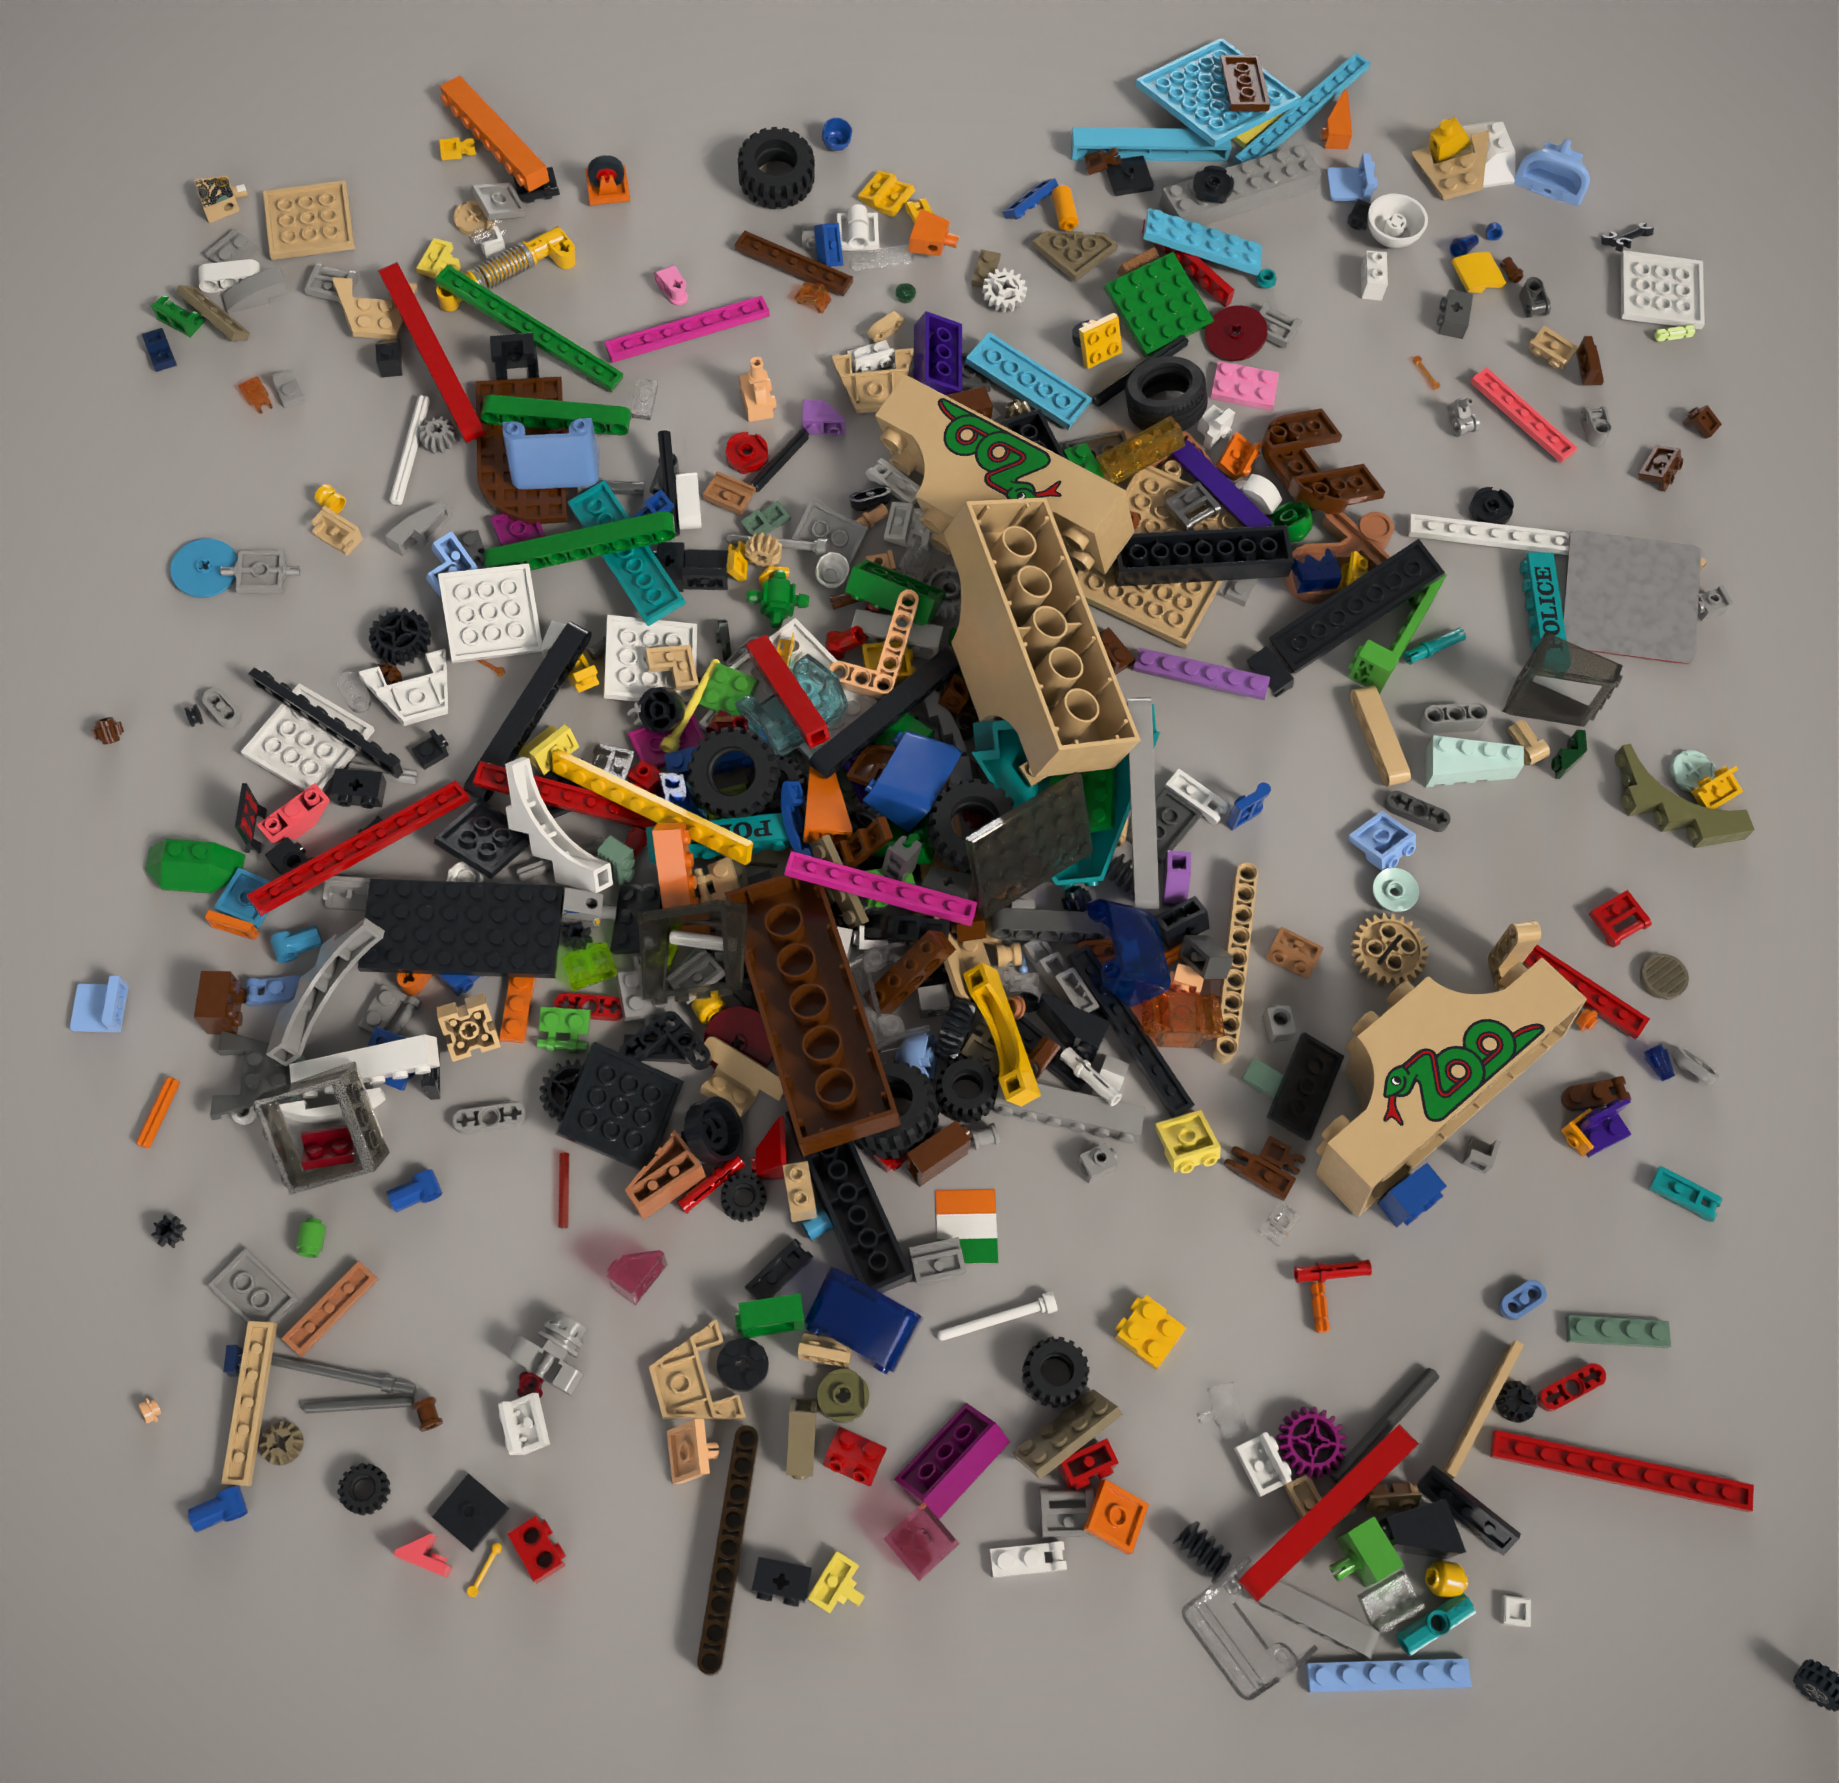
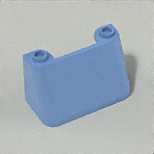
(552, 458)

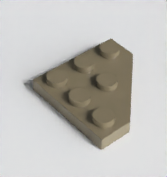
(1074, 252)

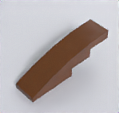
(864, 843)

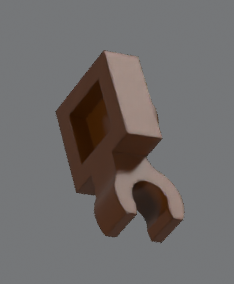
(1098, 160)

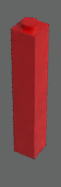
(788, 691)

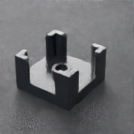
(514, 352)

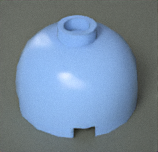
(918, 1052)

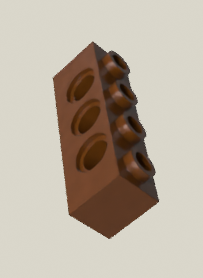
(912, 970)

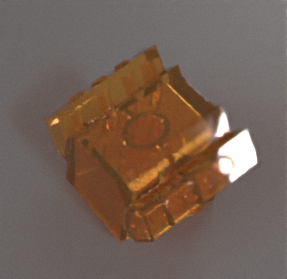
(1182, 1019)

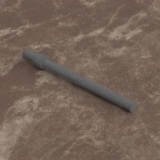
(387, 1384)

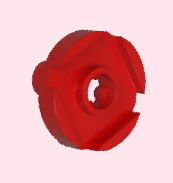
(750, 462)

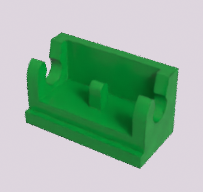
(176, 316)

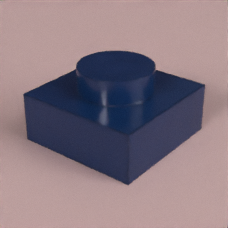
(233, 1360)

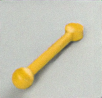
(473, 1590)

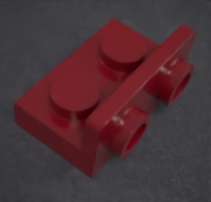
(327, 1147)

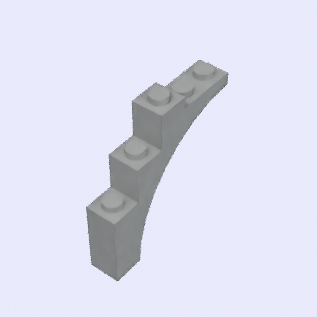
(315, 988)

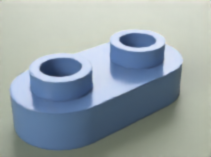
(1521, 1301)

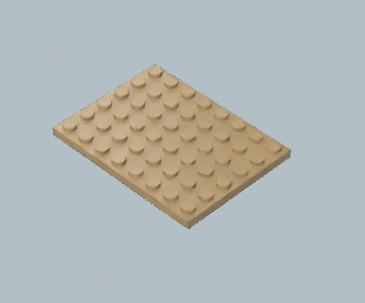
(1161, 609)

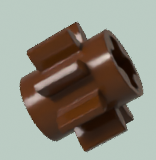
(107, 730)

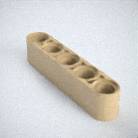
(1380, 735)

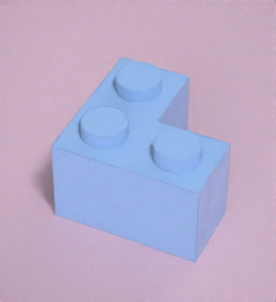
(452, 557)

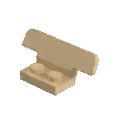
(965, 957)
(738, 1077)

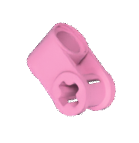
(672, 285)

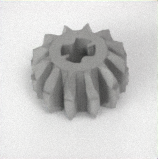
(438, 434)

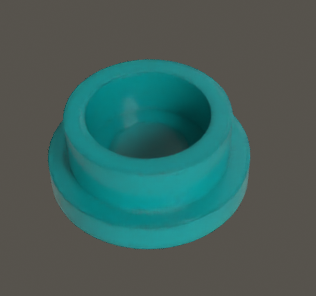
(1266, 278)

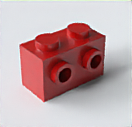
(1087, 1463)

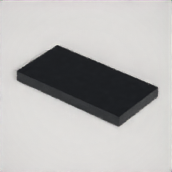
(1305, 1086)

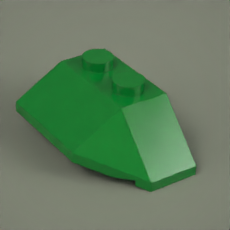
(192, 865)

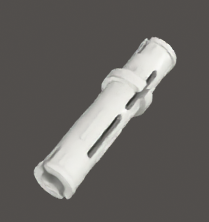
(1083, 1069)

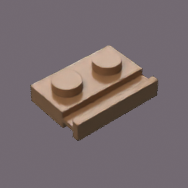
(729, 493)

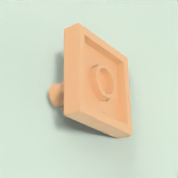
(690, 1451)

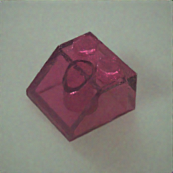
(636, 1273)
(921, 1541)

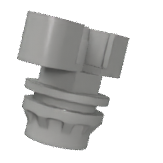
(561, 1338)

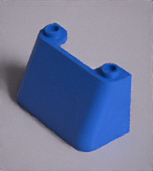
(912, 778)

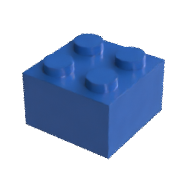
(1413, 1196)

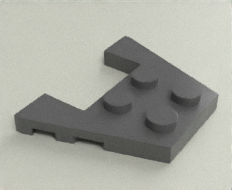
(258, 1075)

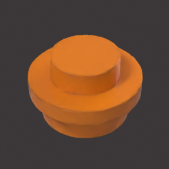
(1587, 1020)

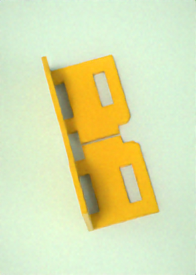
(786, 647)

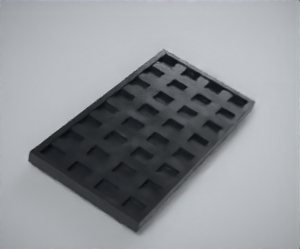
(464, 928)

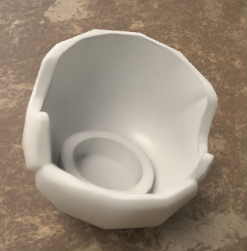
(832, 570)
(464, 873)

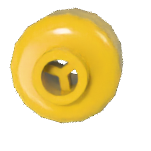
(707, 1008)
(1446, 1579)

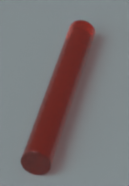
(563, 1208)

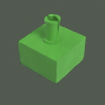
(1366, 1553)

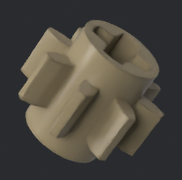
(1016, 408)

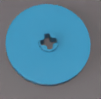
(194, 580)

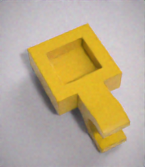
(736, 563)

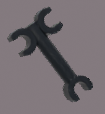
(1626, 239)

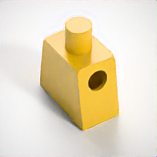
(1448, 140)

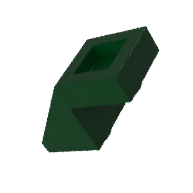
(1567, 758)

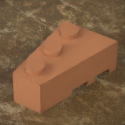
(665, 1177)

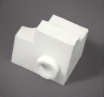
(1215, 425)

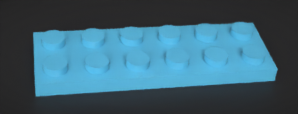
(1203, 241)
(1028, 380)

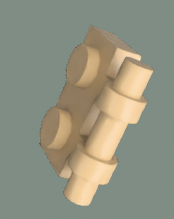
(721, 875)

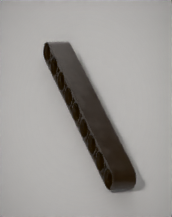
(731, 1562)

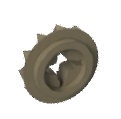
(293, 1445)

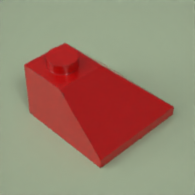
(771, 1153)

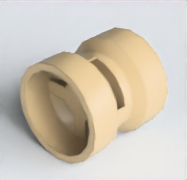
(1007, 954)

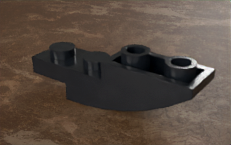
(902, 927)

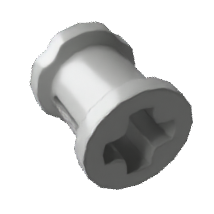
(984, 1136)

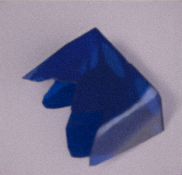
(1316, 574)

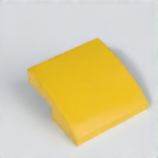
(886, 193)
(1478, 272)

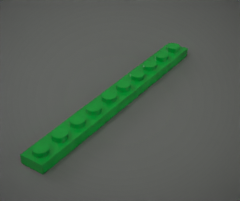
(521, 322)

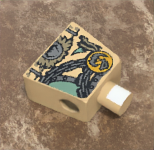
(219, 196)

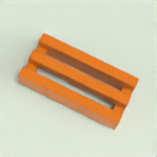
(232, 925)

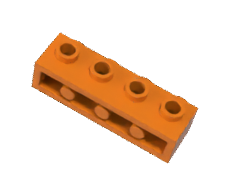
(674, 864)

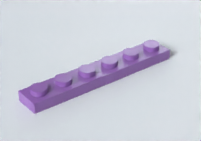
(1201, 673)

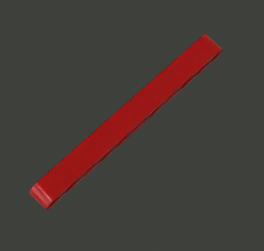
(432, 353)

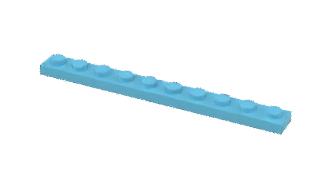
(1306, 110)

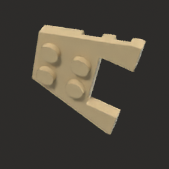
(1459, 174)
(369, 316)
(872, 388)
(682, 1382)

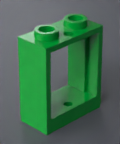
(770, 1316)

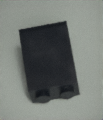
(1424, 1531)

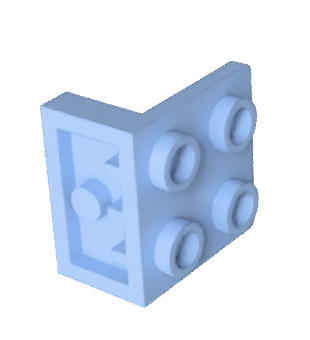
(99, 1006)

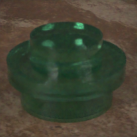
(905, 292)

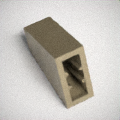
(801, 1438)

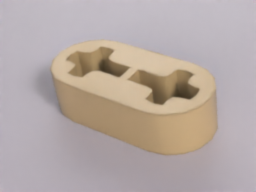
(885, 327)

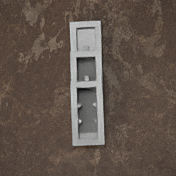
(942, 718)
(1059, 977)

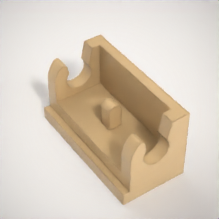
(336, 531)

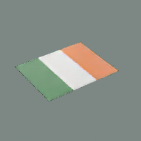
(972, 1219)

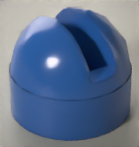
(1494, 231)

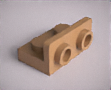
(1294, 953)

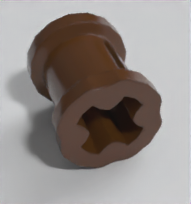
(427, 1414)

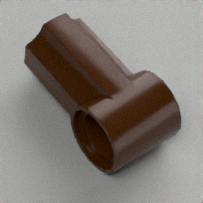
(1043, 1054)

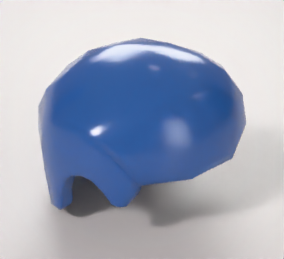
(836, 134)

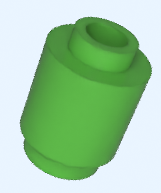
(310, 1238)

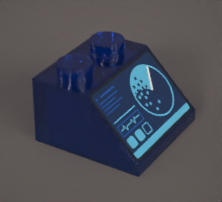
(677, 790)

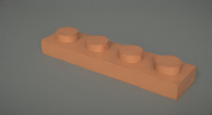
(329, 1309)

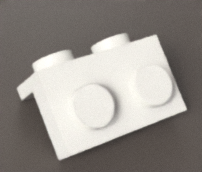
(523, 1424)
(1263, 1464)

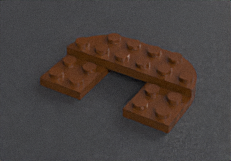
(1321, 490)

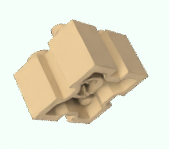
(468, 1027)

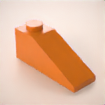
(1338, 128)

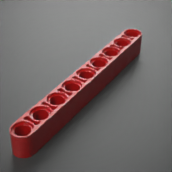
(1327, 1513)

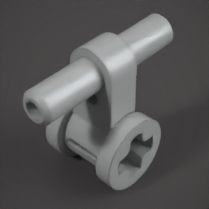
(1463, 416)

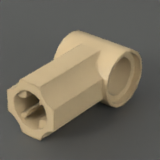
(1534, 748)

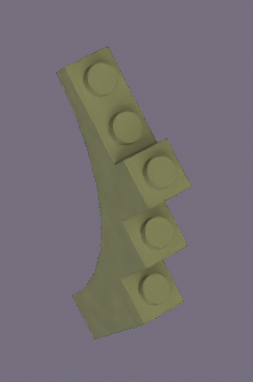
(1671, 812)

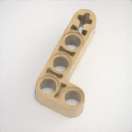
(1513, 948)

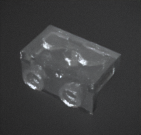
(1390, 1602)

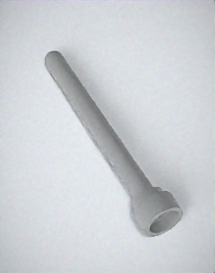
(819, 546)

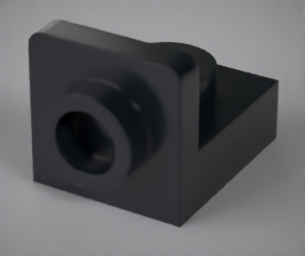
(431, 750)

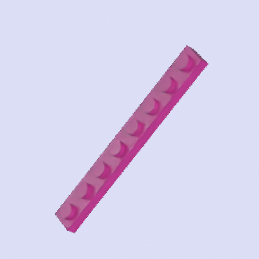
(687, 329)
(880, 888)

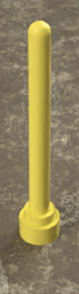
(672, 741)

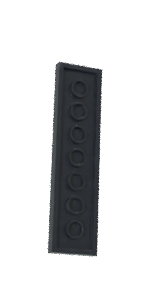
(1356, 606)

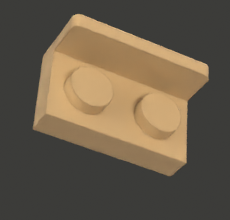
(824, 1351)

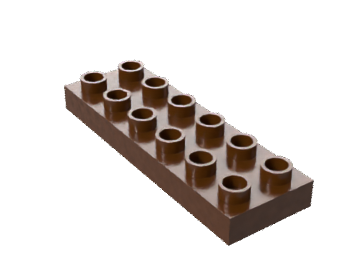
(813, 1015)

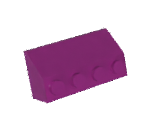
(953, 1459)

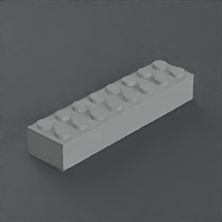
(1255, 186)

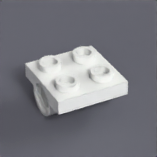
(858, 229)

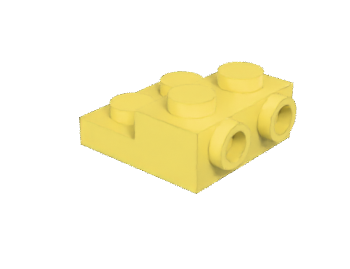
(1188, 1141)

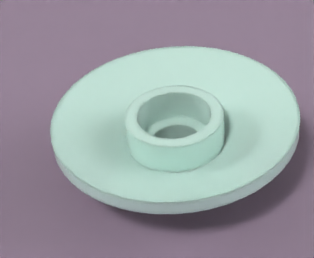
(1399, 881)

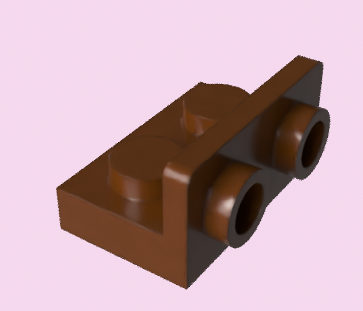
(1589, 362)
(1662, 466)
(1117, 653)

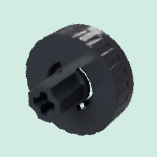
(702, 1133)

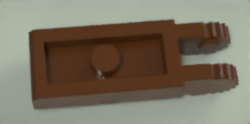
(1261, 1173)

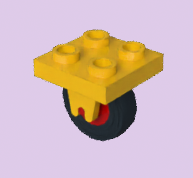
(1098, 339)

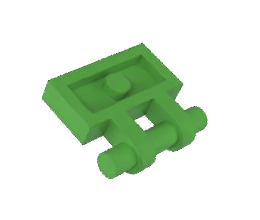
(564, 1021)

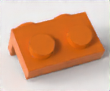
(1238, 457)

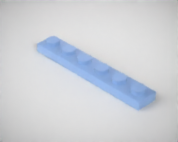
(1388, 1675)

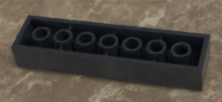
(1204, 556)
(856, 1216)

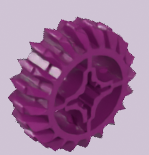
(1332, 1444)

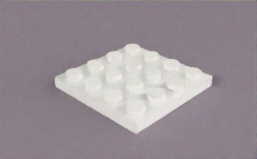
(1662, 289)
(490, 613)
(625, 659)
(299, 749)

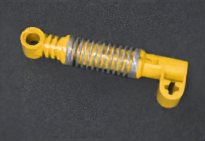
(522, 256)

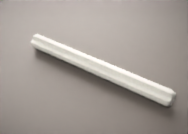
(409, 450)

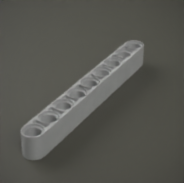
(1143, 807)

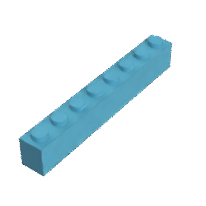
(1153, 143)

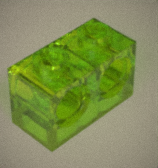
(592, 972)

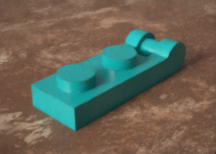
(1685, 1193)

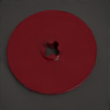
(1236, 347)
(747, 1025)

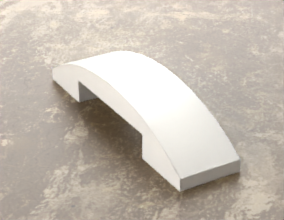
(327, 1114)

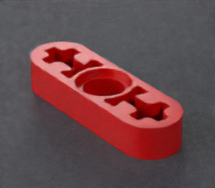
(607, 1001)
(1590, 1385)

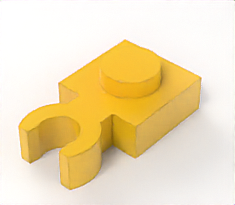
(453, 148)

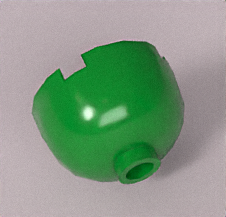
(1296, 517)

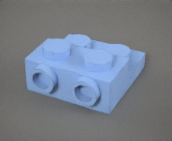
(1384, 841)

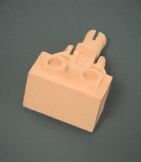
(755, 392)

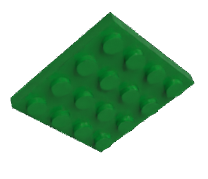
(1158, 304)

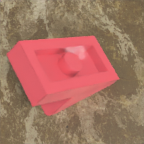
(418, 1552)

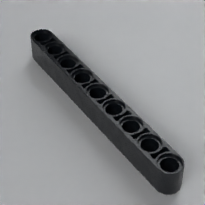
(532, 703)
(885, 713)

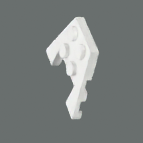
(414, 698)

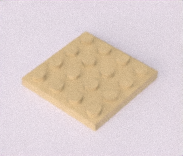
(308, 220)

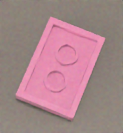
(1244, 385)

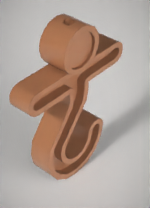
(1367, 539)

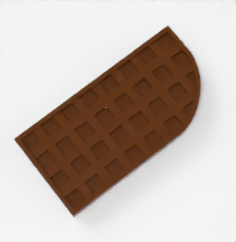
(493, 471)

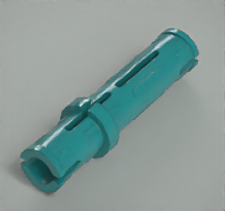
(1427, 649)

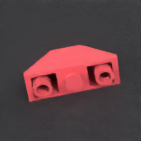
(295, 816)

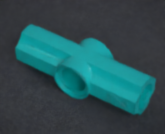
(1421, 1632)

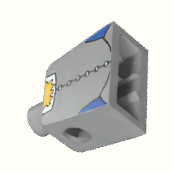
(585, 907)

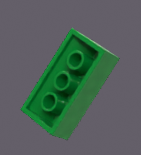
(883, 586)

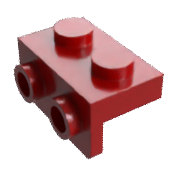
(854, 1456)

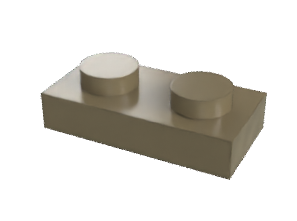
(986, 264)

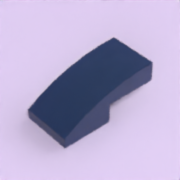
(159, 349)

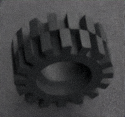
(750, 1210)
(351, 1478)

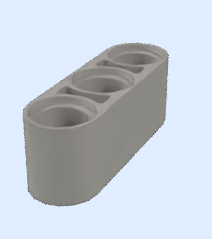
(1461, 712)

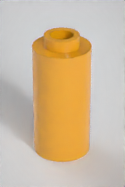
(1065, 208)

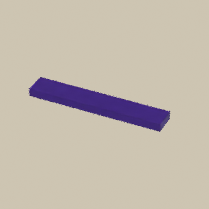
(1220, 487)

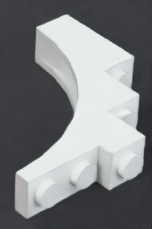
(547, 840)

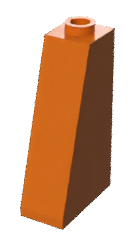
(825, 810)

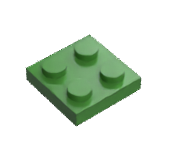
(727, 688)

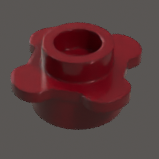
(527, 1378)

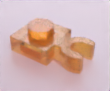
(255, 393)

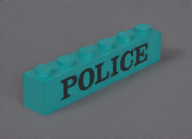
(1542, 596)
(764, 831)

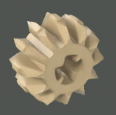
(763, 550)

